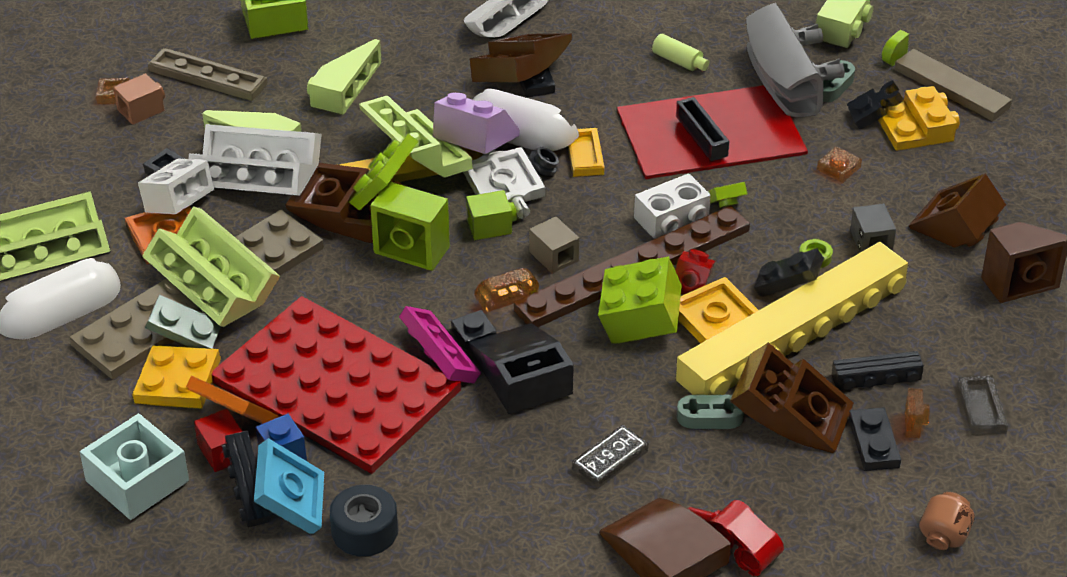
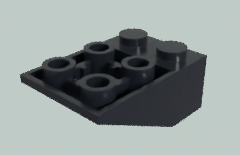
(524, 367)

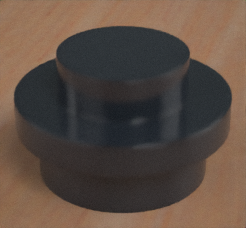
(544, 161)

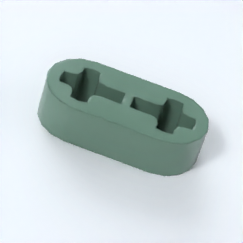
(838, 85)
(709, 412)

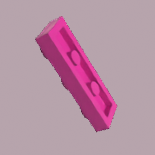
(439, 345)

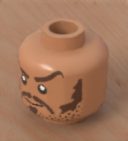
(947, 521)

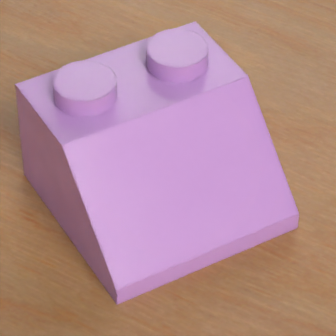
(472, 123)

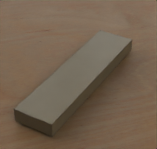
(207, 74)
(954, 84)

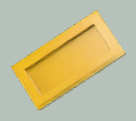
(586, 154)

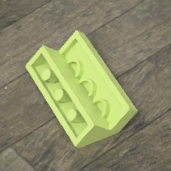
(433, 153)
(50, 235)
(212, 268)

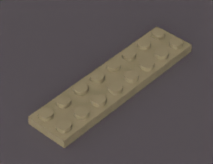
(120, 337)

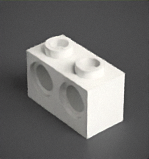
(176, 186)
(671, 205)

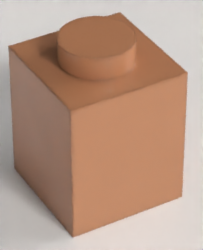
(139, 98)

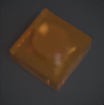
(839, 164)
(915, 413)

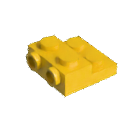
(920, 120)

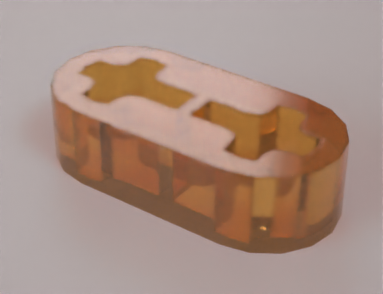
(505, 289)

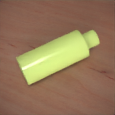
(679, 53)

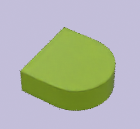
(895, 47)

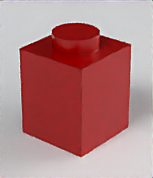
(211, 435)

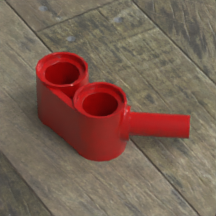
(741, 527)

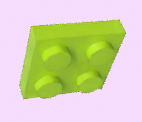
(382, 170)

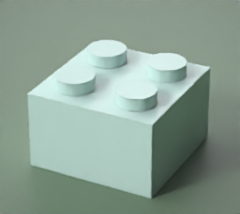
(134, 466)

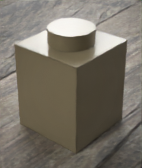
(554, 244)

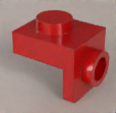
(693, 270)

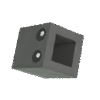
(872, 225)

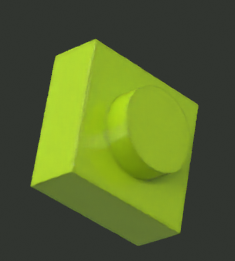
(727, 194)

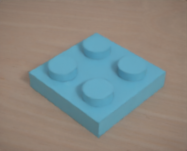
(289, 486)

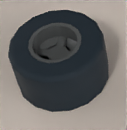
(363, 520)

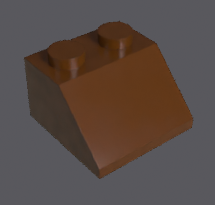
(960, 212)
(1023, 261)

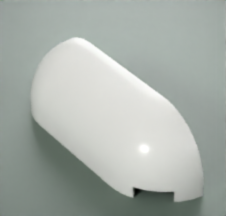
(500, 16)
(538, 122)
(58, 299)

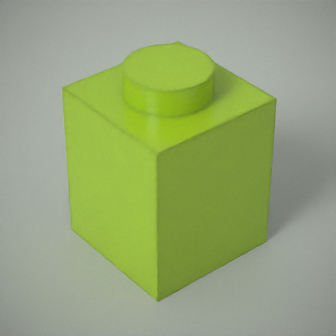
(490, 214)

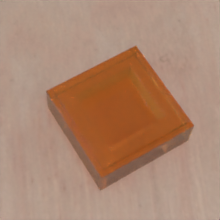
(105, 90)

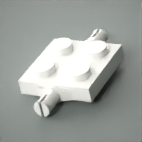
(507, 172)

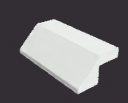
(260, 158)

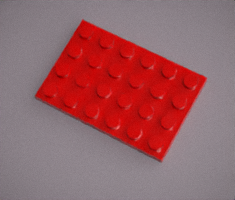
(337, 383)

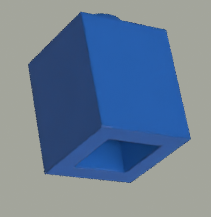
(283, 432)

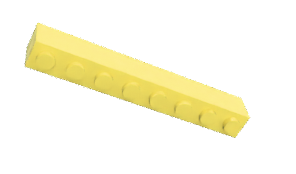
(793, 319)

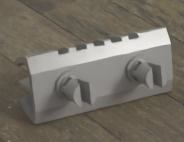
(784, 64)

